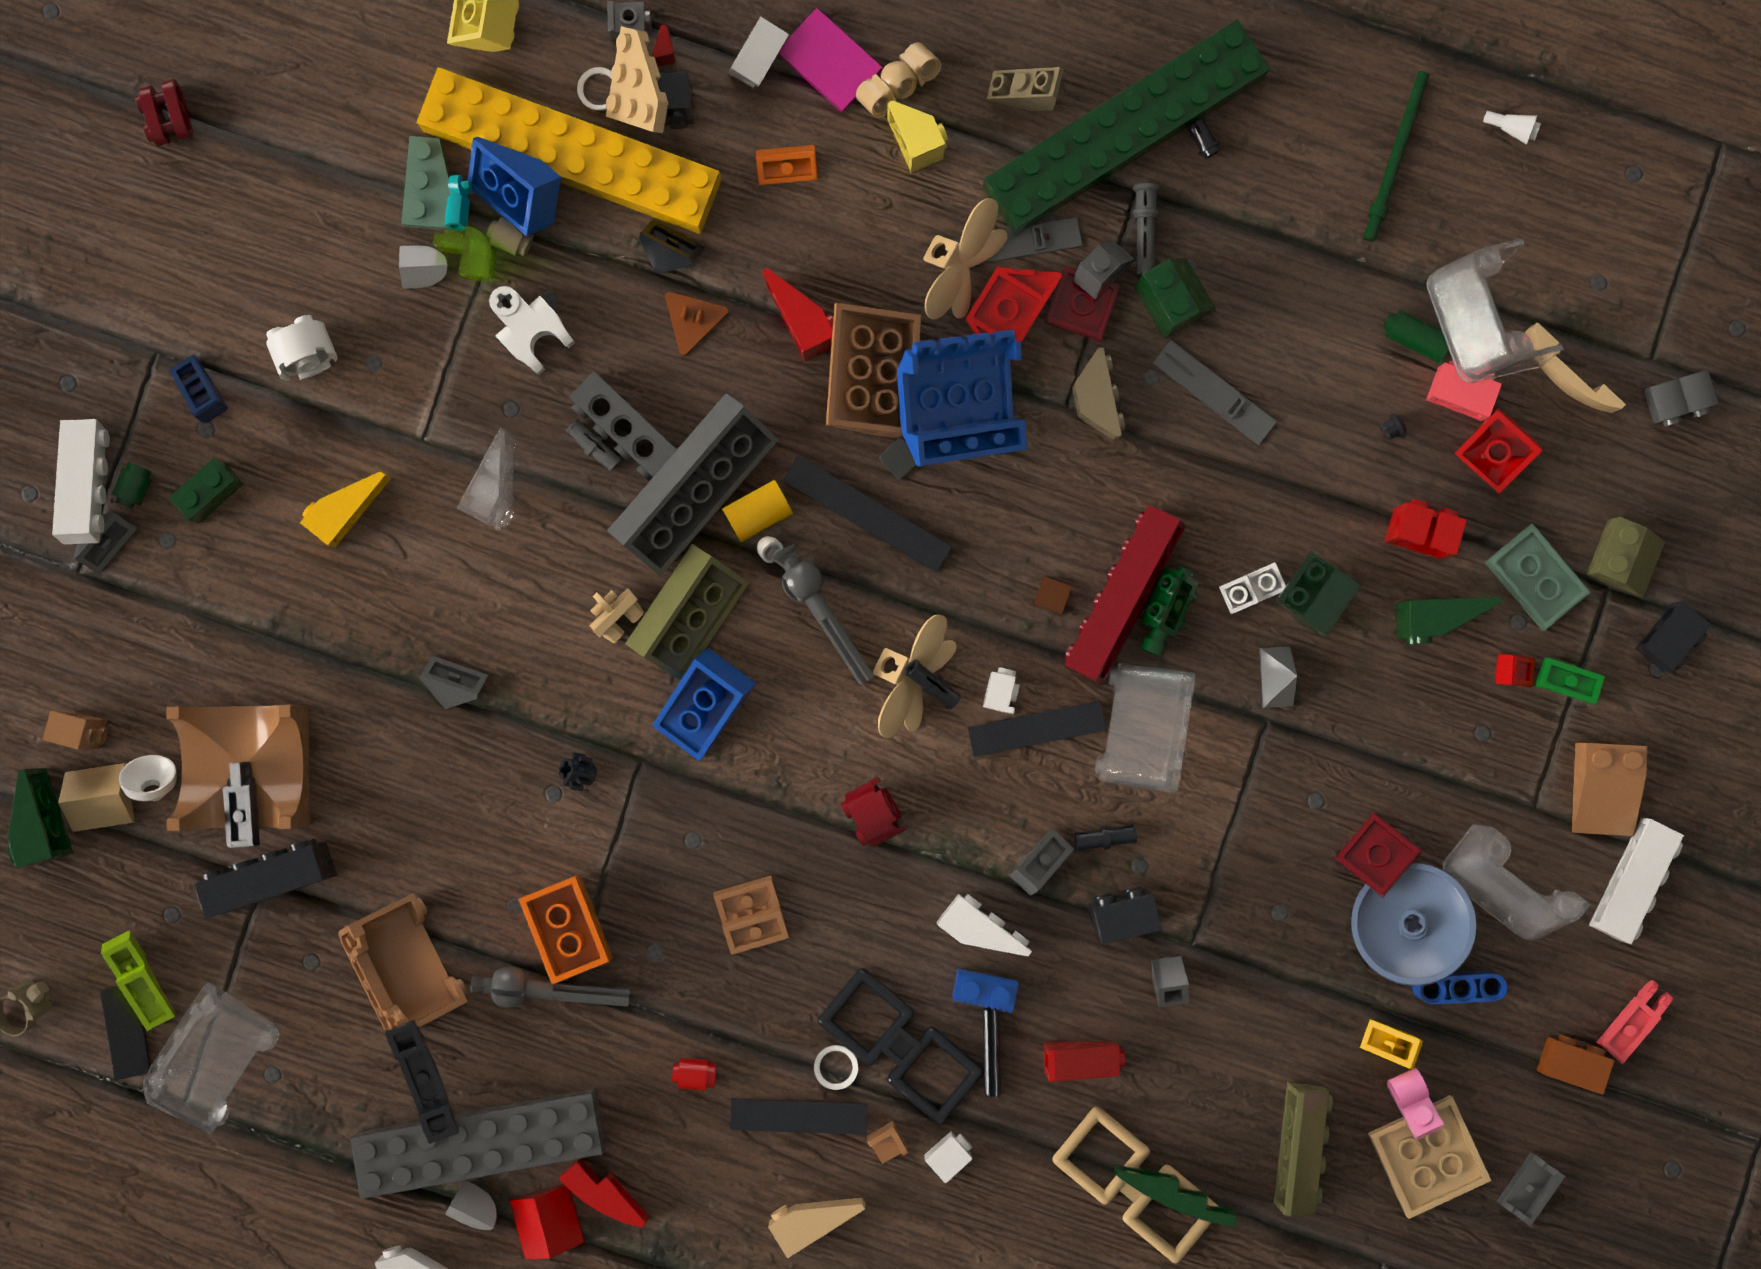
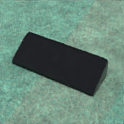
(124, 1035)

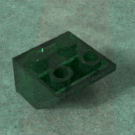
(1317, 594)

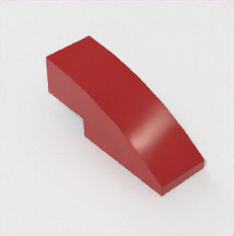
(603, 1194)

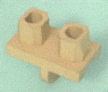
(605, 623)

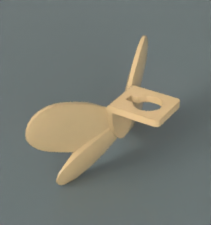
(976, 246)
(906, 699)

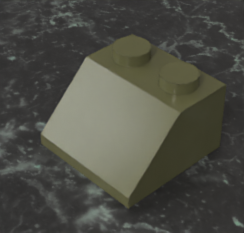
(1626, 556)

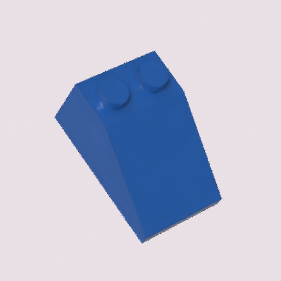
(514, 185)
(703, 703)

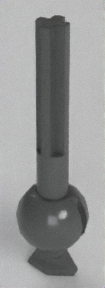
(803, 583)
(511, 987)

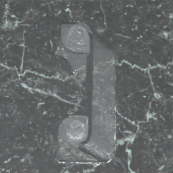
(1147, 727)
(1479, 869)
(207, 1058)

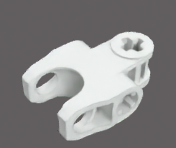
(526, 325)

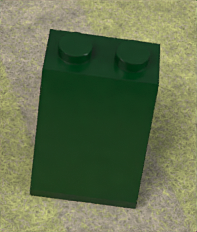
(1173, 296)

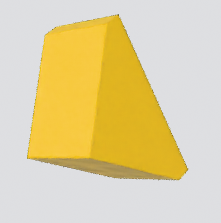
(1391, 1044)

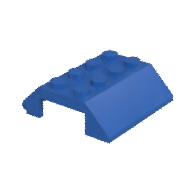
(960, 398)

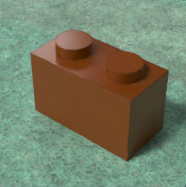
(1575, 1065)

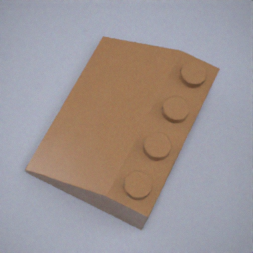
(865, 367)

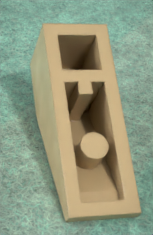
(807, 1222)

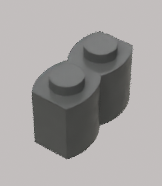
(1681, 396)

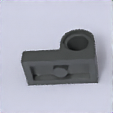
(1041, 862)

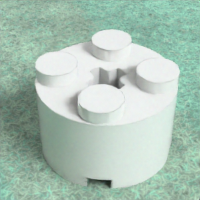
(301, 348)

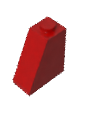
(1082, 1060)

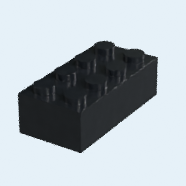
(258, 881)

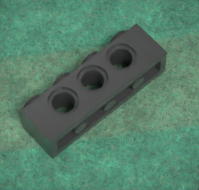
(596, 390)

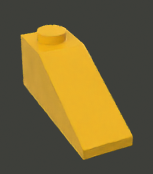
(338, 512)

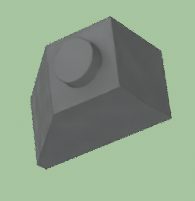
(1102, 268)

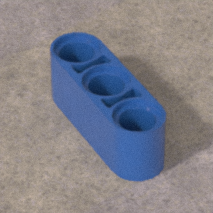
(1473, 990)

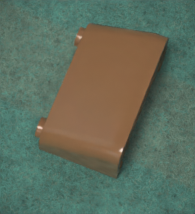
(401, 965)

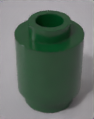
(132, 485)

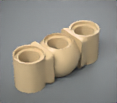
(898, 79)

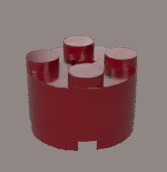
(873, 813)

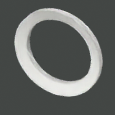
(593, 71)
(834, 1086)

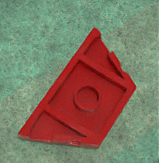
(1012, 301)

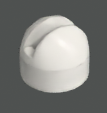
(768, 547)

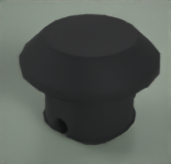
(1394, 427)

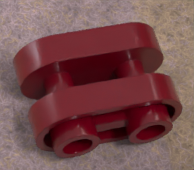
(150, 104)

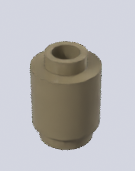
(509, 238)

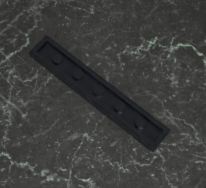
(867, 513)

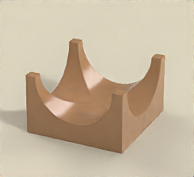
(267, 737)

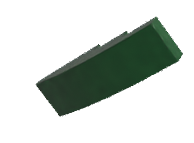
(1165, 1190)

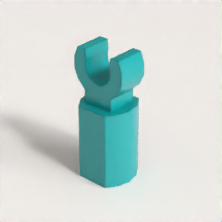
(457, 203)

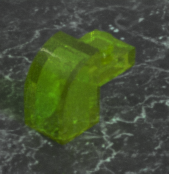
(477, 257)

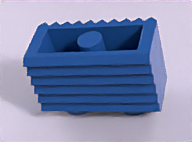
(985, 990)

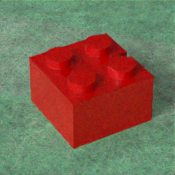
(1425, 530)

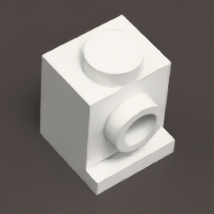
(1001, 691)

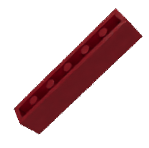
(1125, 594)

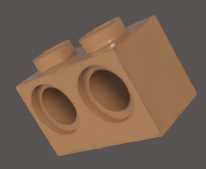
(75, 730)

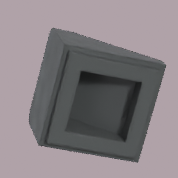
(898, 459)

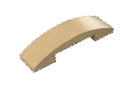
(1599, 398)

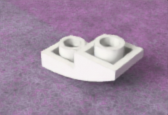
(1253, 588)

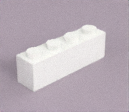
(80, 481)
(1637, 880)

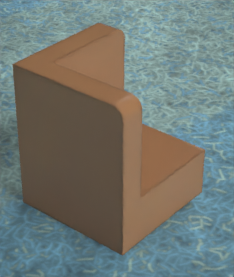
(887, 1142)

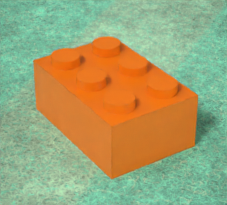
(565, 929)

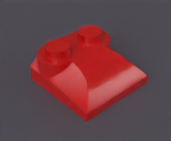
(1499, 450)

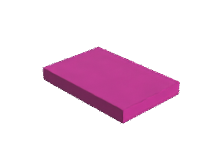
(828, 59)

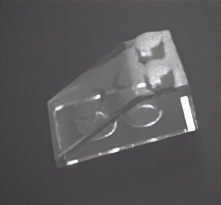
(492, 487)

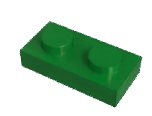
(1570, 681)

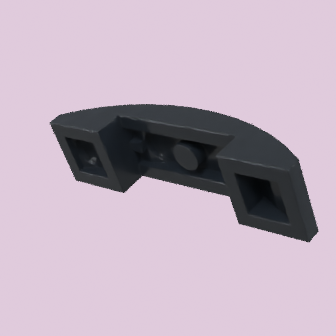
(423, 1081)

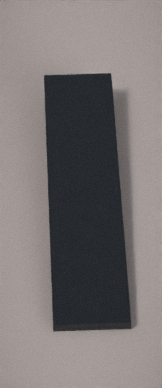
(1037, 728)
(798, 1116)

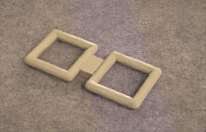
(1139, 1200)

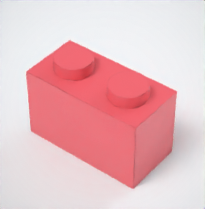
(1463, 397)

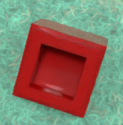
(663, 48)
(1515, 670)

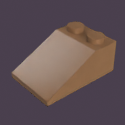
(1608, 788)

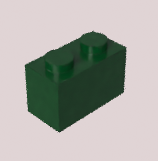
(206, 490)

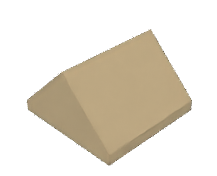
(95, 799)

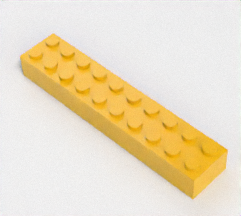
(576, 150)

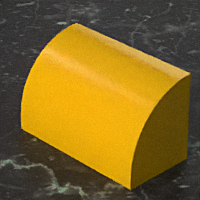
(757, 511)

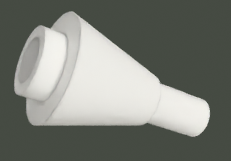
(1519, 126)

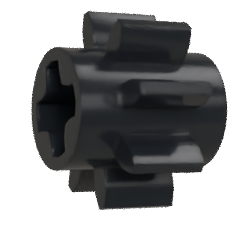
(577, 771)

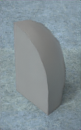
(421, 266)
(473, 1207)

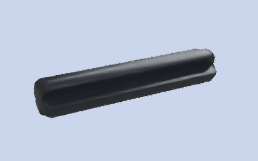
(991, 1052)

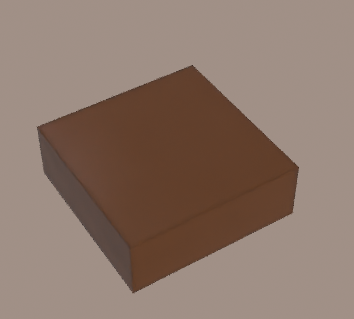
(1052, 595)

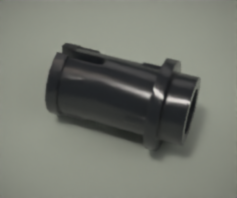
(1205, 141)

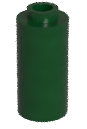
(1416, 335)

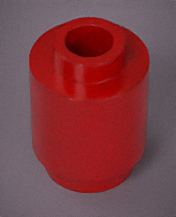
(694, 1074)

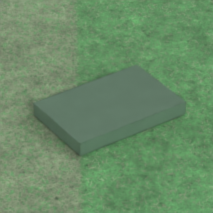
(1537, 577)

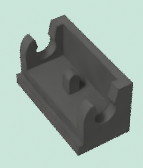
(1530, 1189)

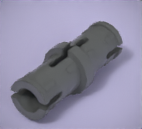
(593, 445)

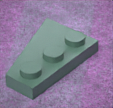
(425, 185)

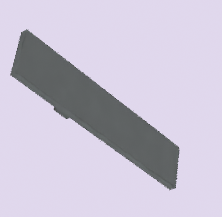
(1031, 241)
(1214, 392)

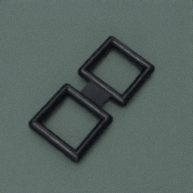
(900, 1046)

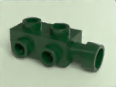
(1167, 605)

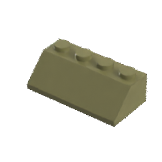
(687, 612)
(1301, 1149)

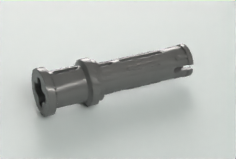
(1141, 214)

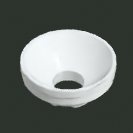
(146, 772)

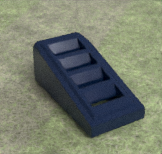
(208, 405)

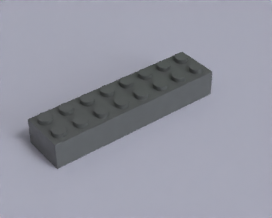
(486, 1144)

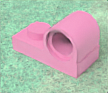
(1414, 1103)

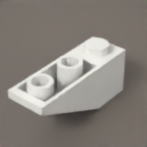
(974, 928)

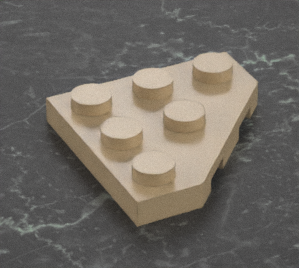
(634, 84)

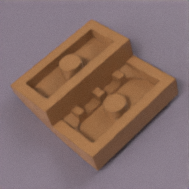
(751, 915)

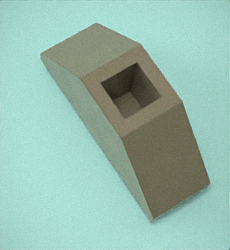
(1026, 88)
(1096, 396)

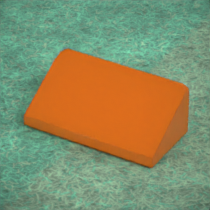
(786, 165)

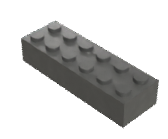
(693, 484)

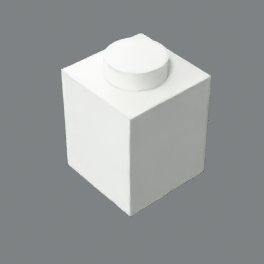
(949, 1156)

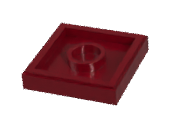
(1078, 311)
(1378, 855)

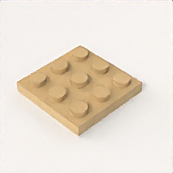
(1433, 1167)

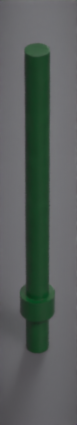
(1379, 209)

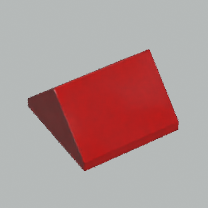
(547, 1222)

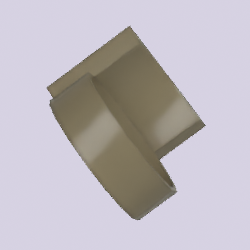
(33, 998)

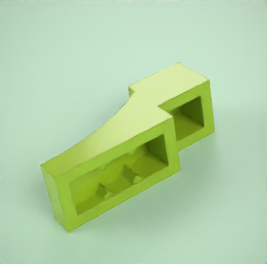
(137, 980)

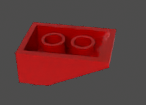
(803, 318)

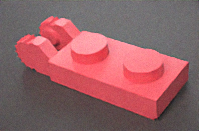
(1634, 1023)

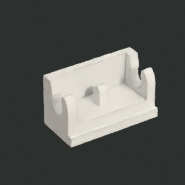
(758, 53)

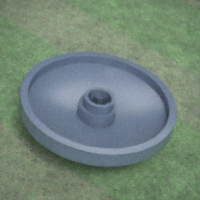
(1417, 929)

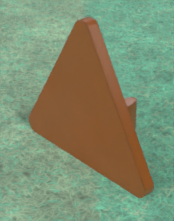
(692, 319)

